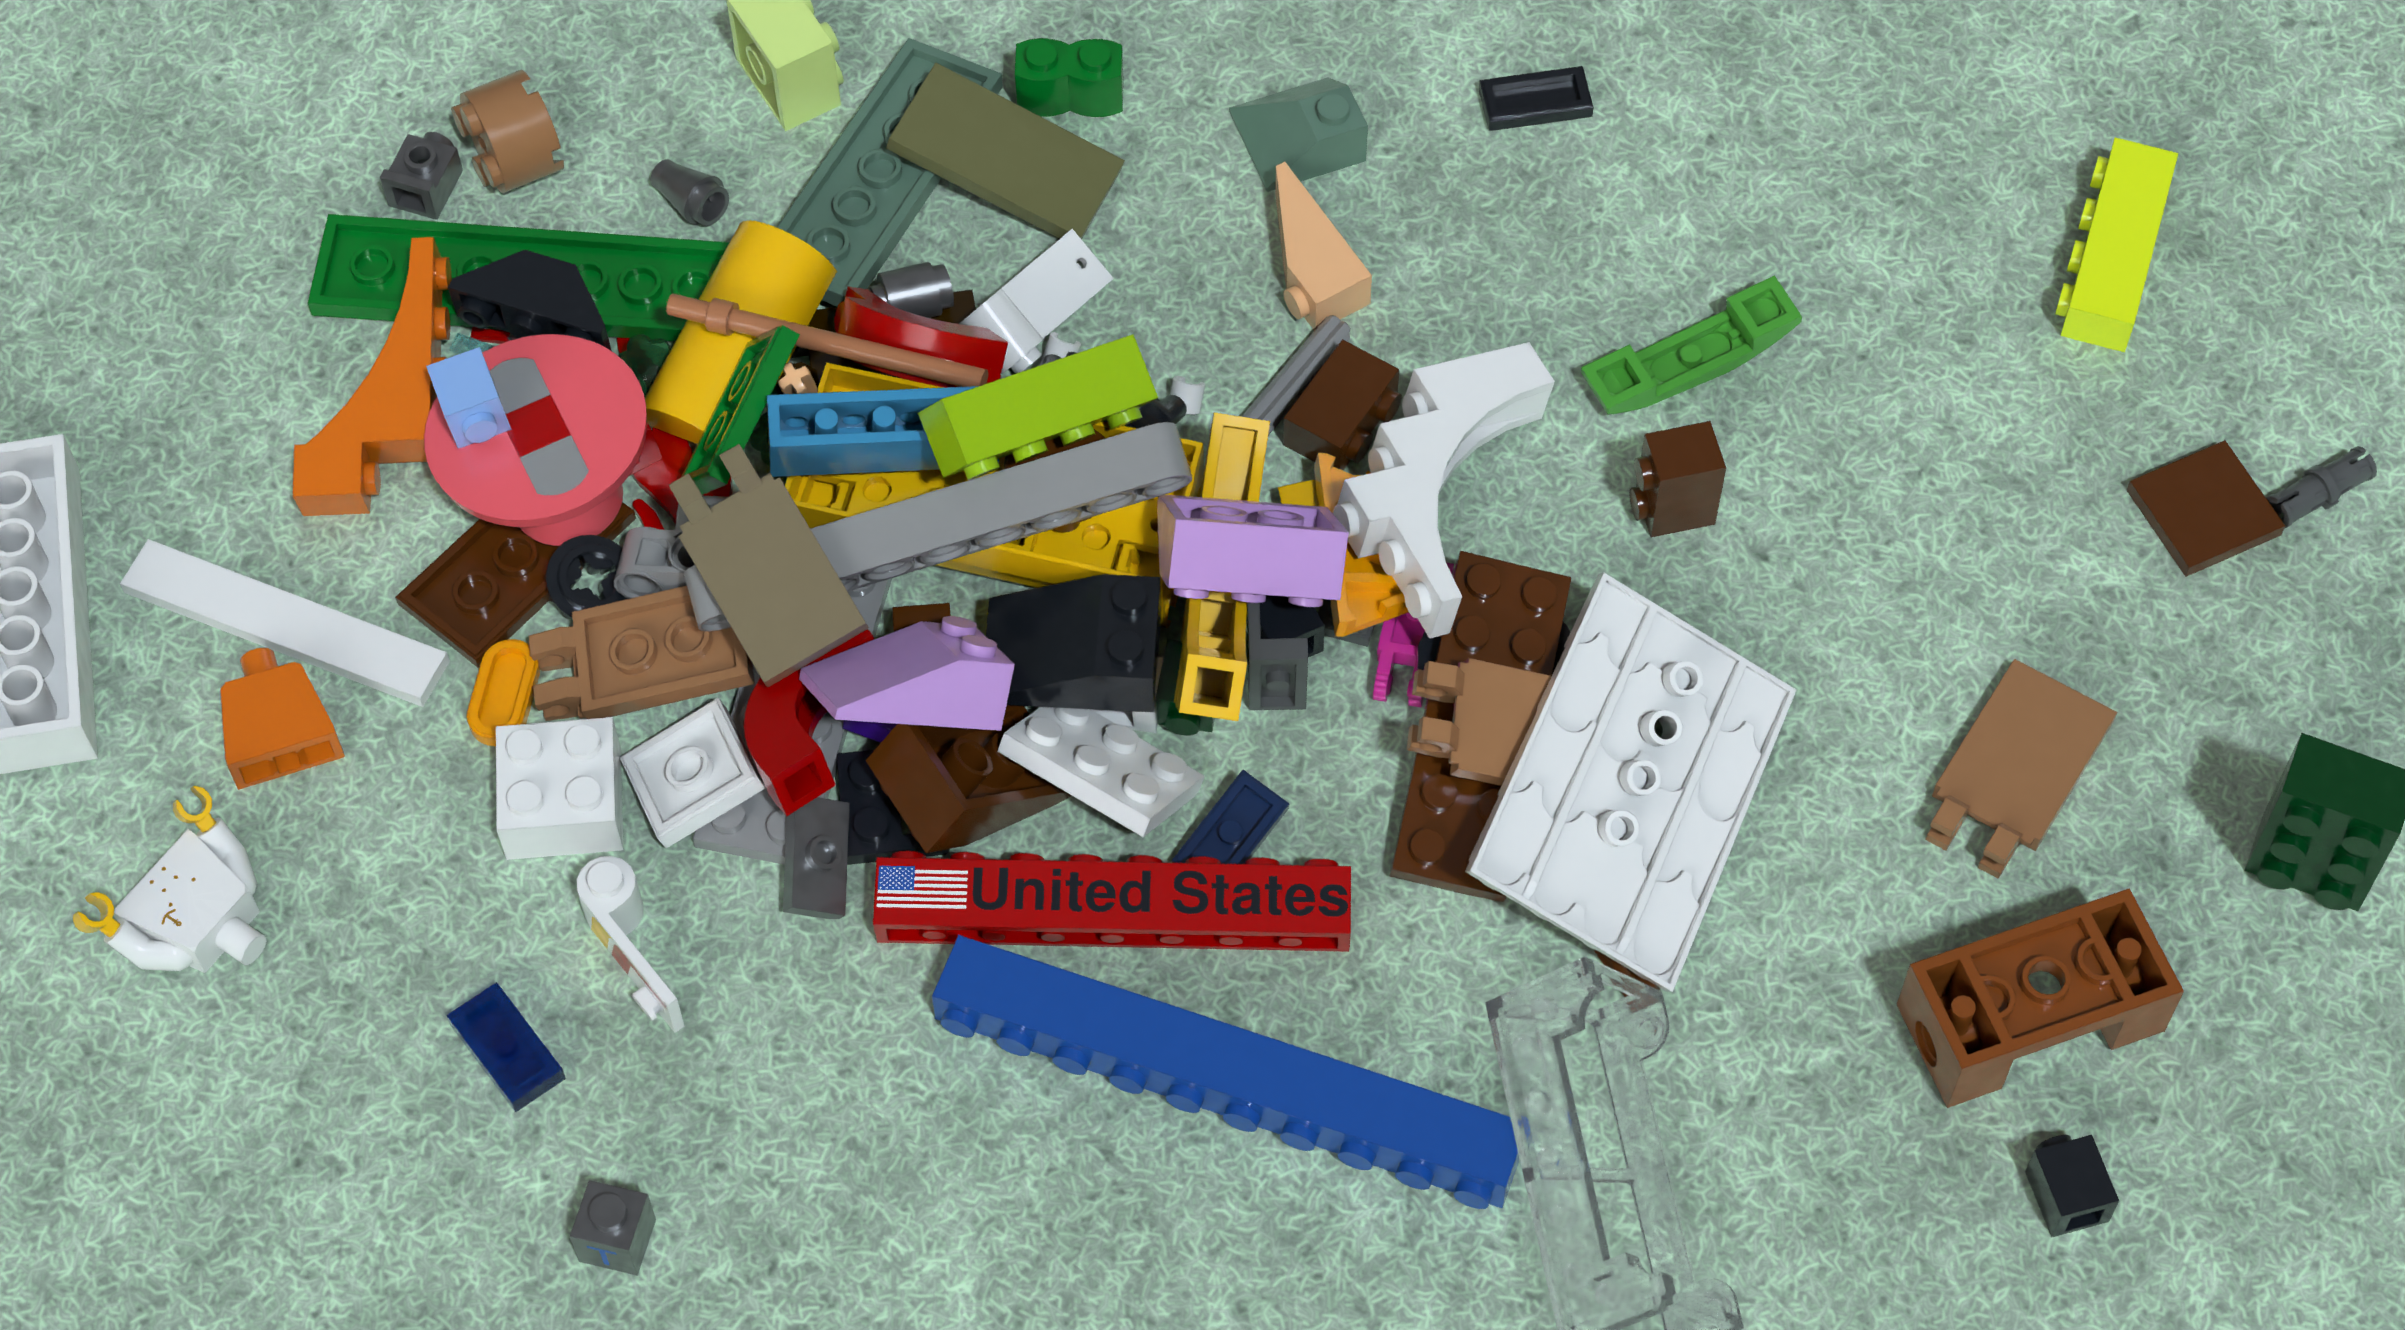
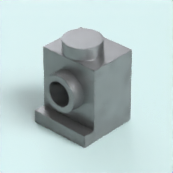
(422, 175)

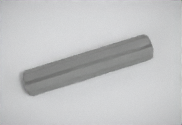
(1298, 372)

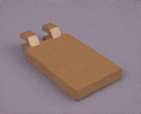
(635, 658)
(1489, 716)
(2019, 763)

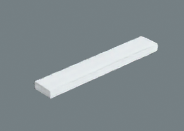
(285, 622)

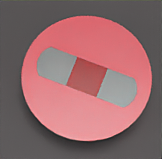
(570, 445)

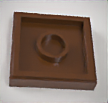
(2205, 508)

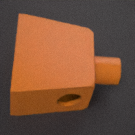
(274, 721)

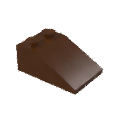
(956, 782)

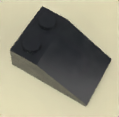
(1081, 642)

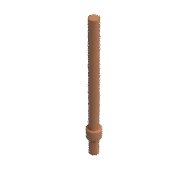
(726, 317)

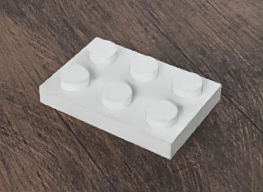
(1102, 765)

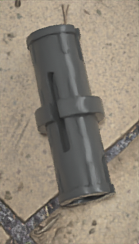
(2323, 485)

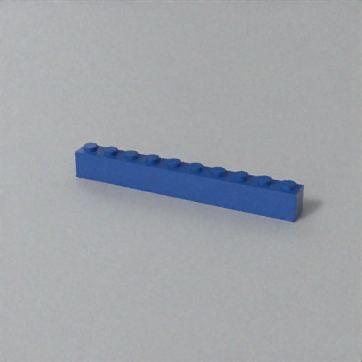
(1228, 1072)

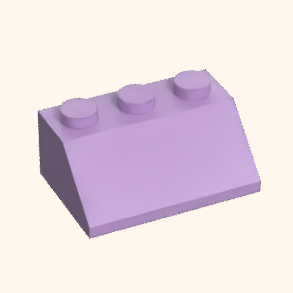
(1250, 549)

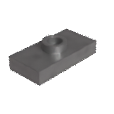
(817, 859)

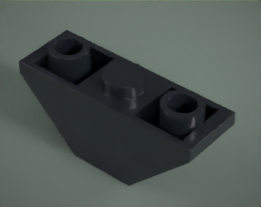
(528, 298)

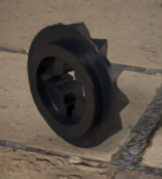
(564, 571)

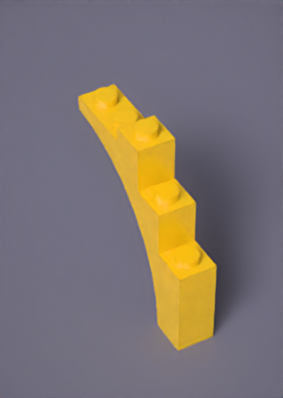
(1215, 627)

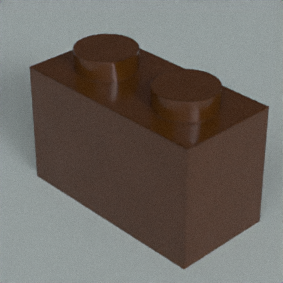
(1343, 406)
(1678, 479)

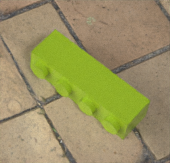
(1038, 406)

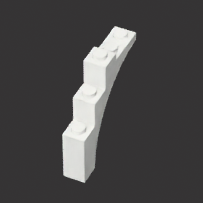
(1447, 417)

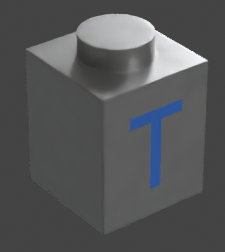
(613, 1227)

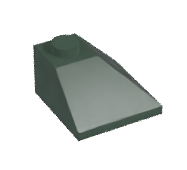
(1307, 126)

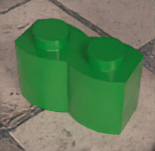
(1071, 77)

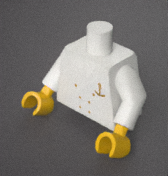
(187, 904)

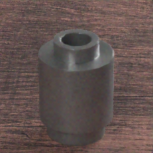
(916, 289)

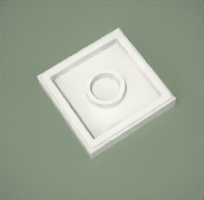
(692, 773)

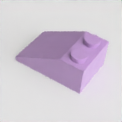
(917, 677)

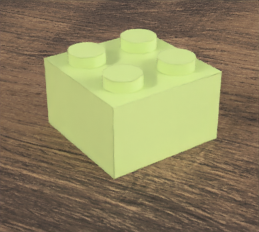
(787, 57)

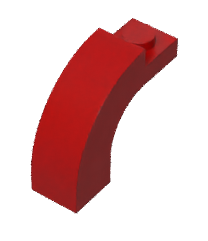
(873, 319)
(780, 735)

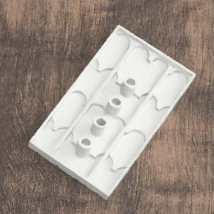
(1602, 815)

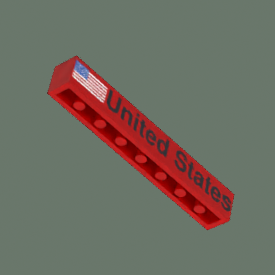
(1113, 902)

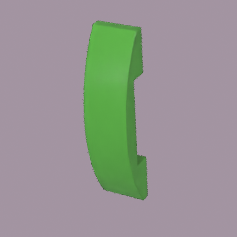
(1697, 354)

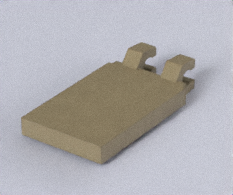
(766, 571)

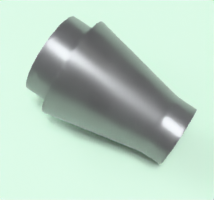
(693, 193)

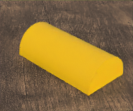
(764, 274)

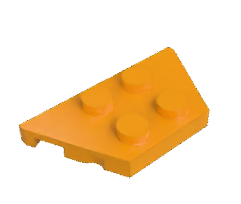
(1367, 591)

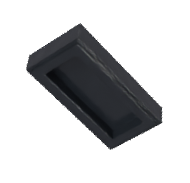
(1535, 98)

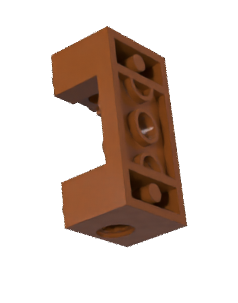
(1979, 1012)

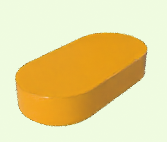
(502, 689)

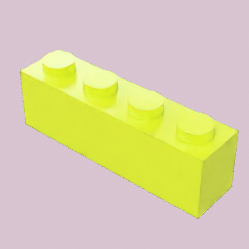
(2118, 244)

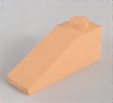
(1318, 263)

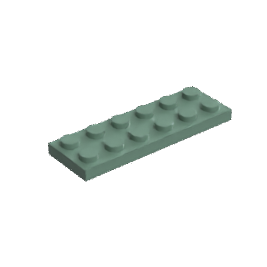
(862, 191)

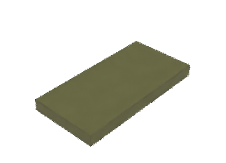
(1005, 153)

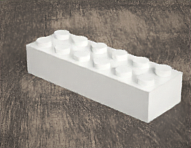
(43, 610)

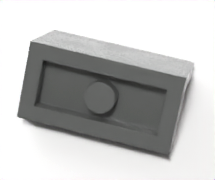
(1275, 668)

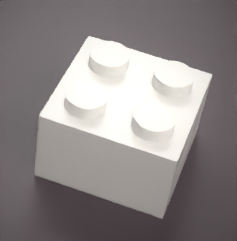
(559, 788)

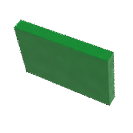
(740, 405)

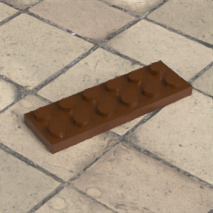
(1506, 619)

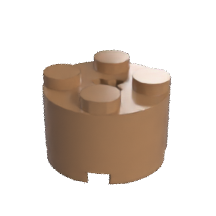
(508, 132)

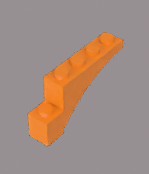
(389, 408)

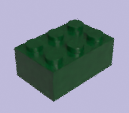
(2329, 824)

